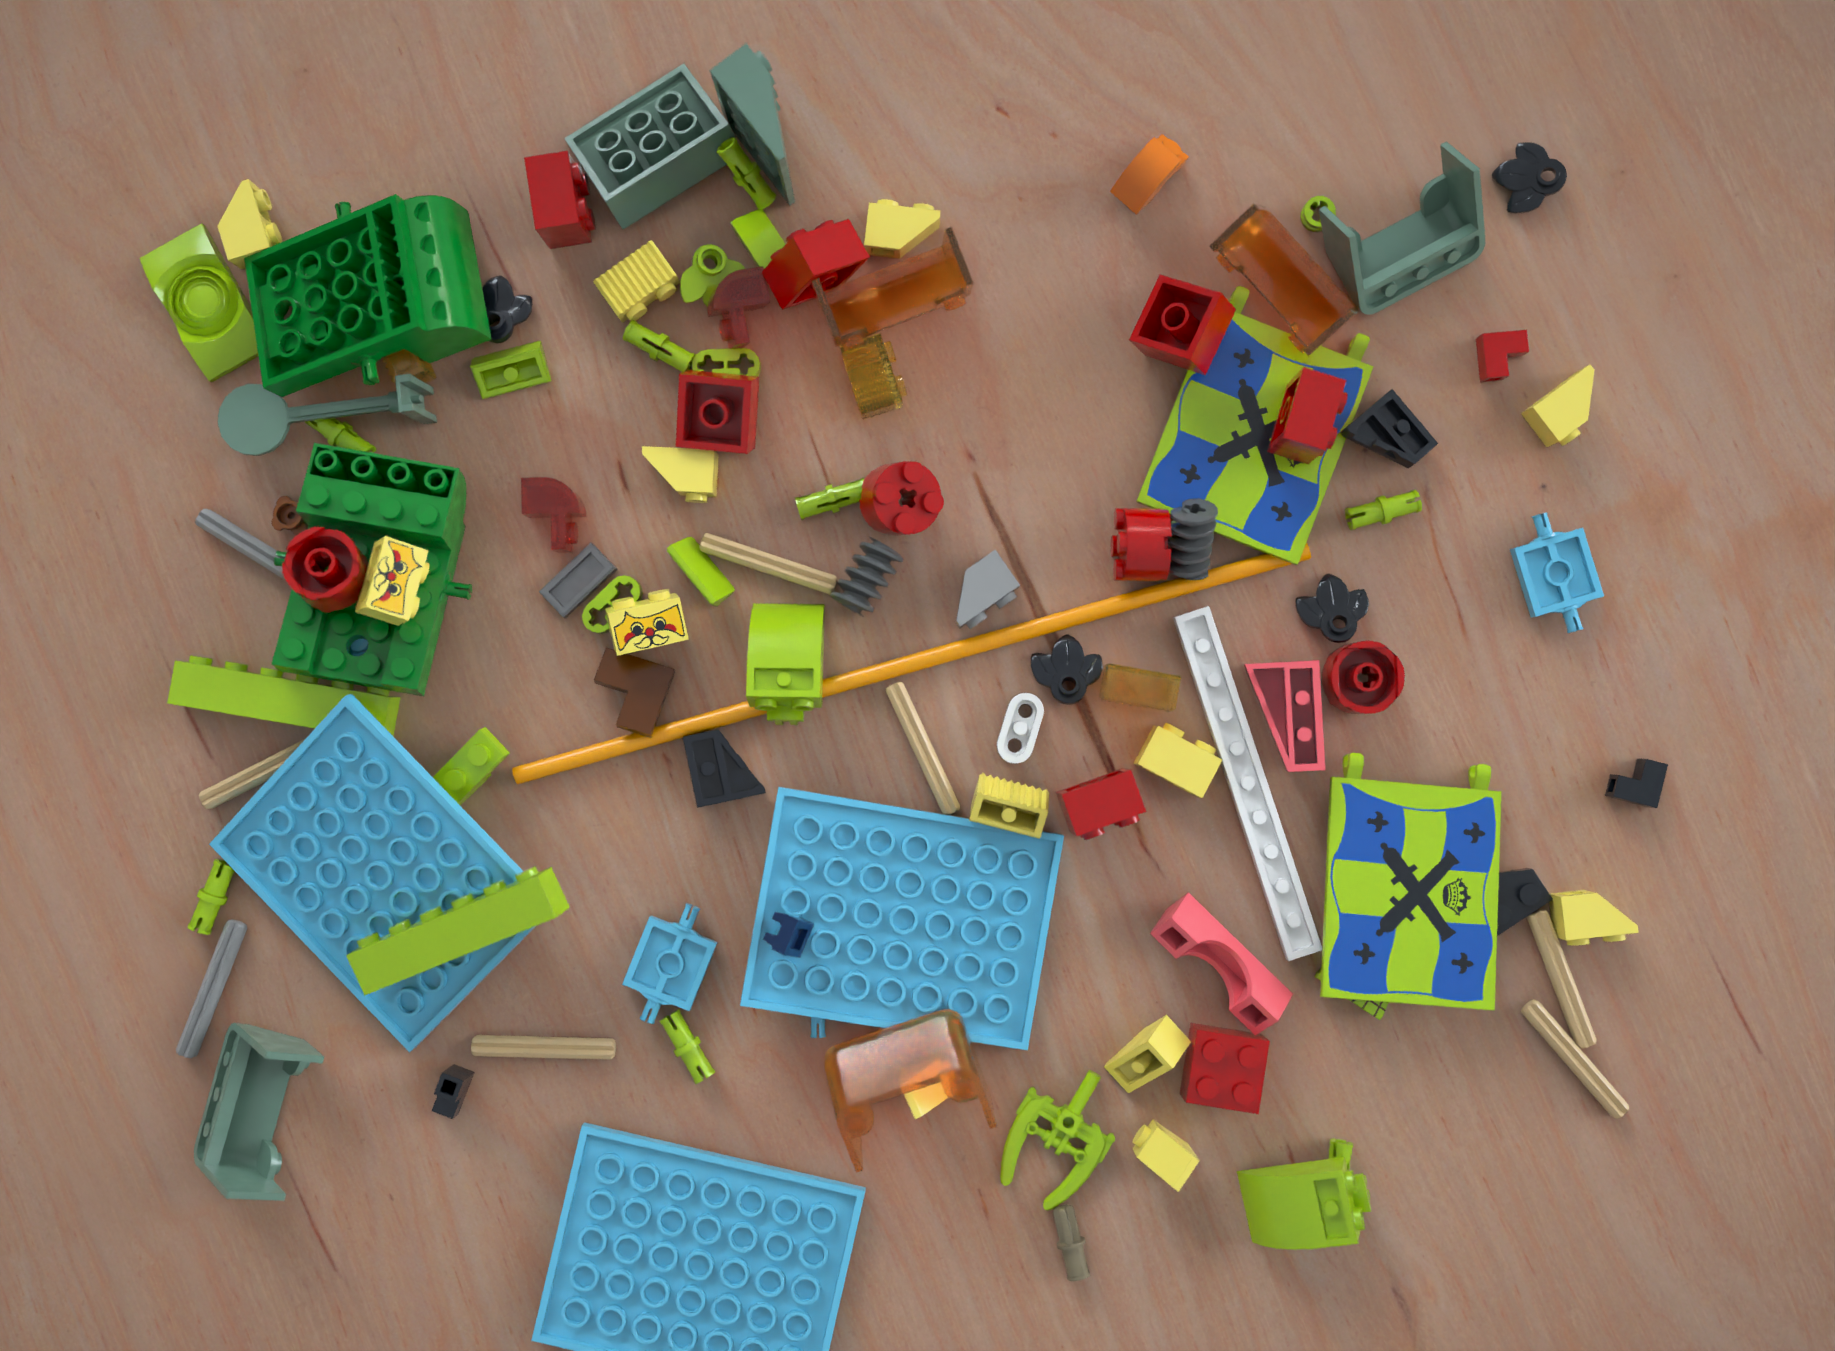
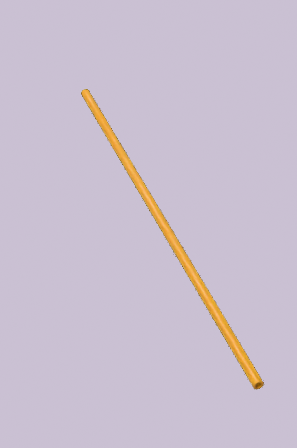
(909, 664)

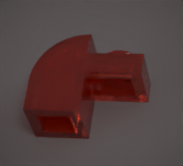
(733, 296)
(553, 499)

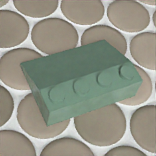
(752, 113)
(652, 145)

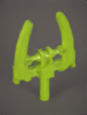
(1066, 1124)

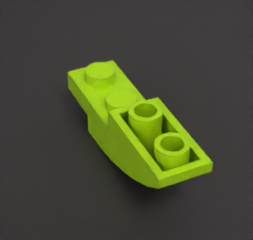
(471, 765)

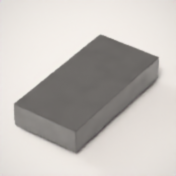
(578, 580)

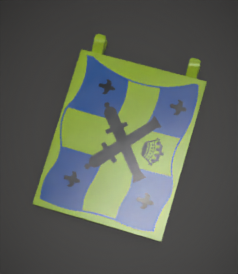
(1223, 431)
(1411, 890)

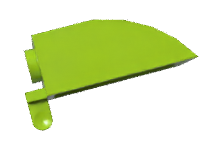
(785, 660)
(1305, 1204)

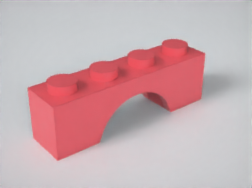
(1253, 990)

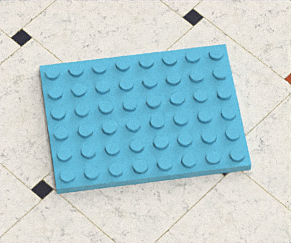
(361, 841)
(904, 916)
(694, 1251)

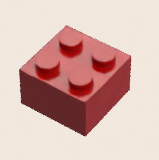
(559, 199)
(826, 253)
(1182, 324)
(717, 411)
(1308, 416)
(1101, 802)
(1224, 1068)

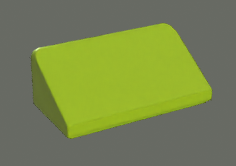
(758, 236)
(510, 369)
(701, 570)

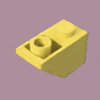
(247, 224)
(898, 229)
(1587, 915)

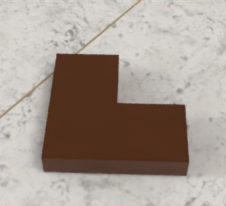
(645, 687)

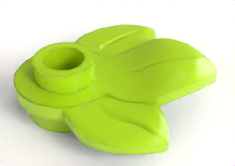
(699, 280)

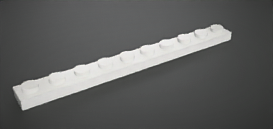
(1247, 783)

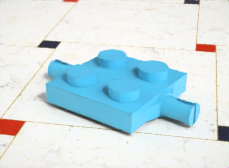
(1557, 572)
(670, 963)

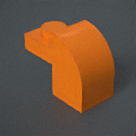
(1148, 172)

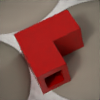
(1494, 351)

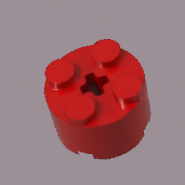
(920, 498)
(1141, 544)
(309, 556)
(1372, 659)

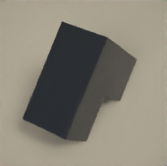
(1643, 787)
(452, 1090)

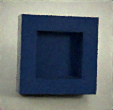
(791, 936)

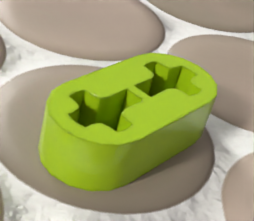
(728, 357)
(605, 599)

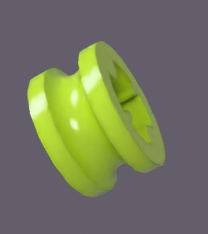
(1306, 213)

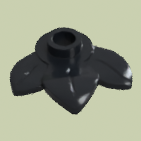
(1525, 180)
(504, 307)
(1332, 603)
(1066, 664)

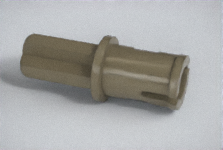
(1071, 1243)

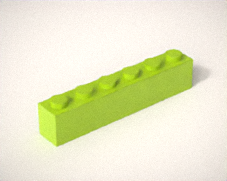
(269, 695)
(457, 931)

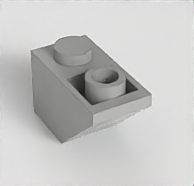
(983, 586)

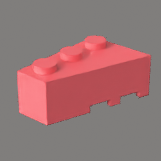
(1293, 710)

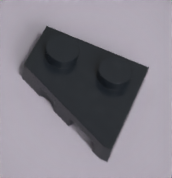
(1391, 431)
(718, 770)
(1519, 896)

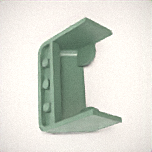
(1416, 249)
(243, 1110)

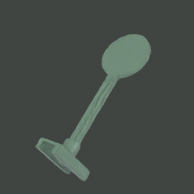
(259, 420)

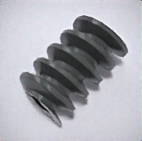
(1192, 538)
(866, 576)

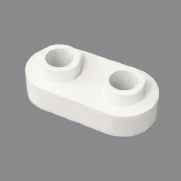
(1020, 728)

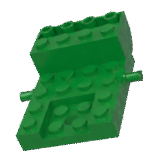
(365, 290)
(367, 500)

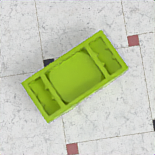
(203, 302)

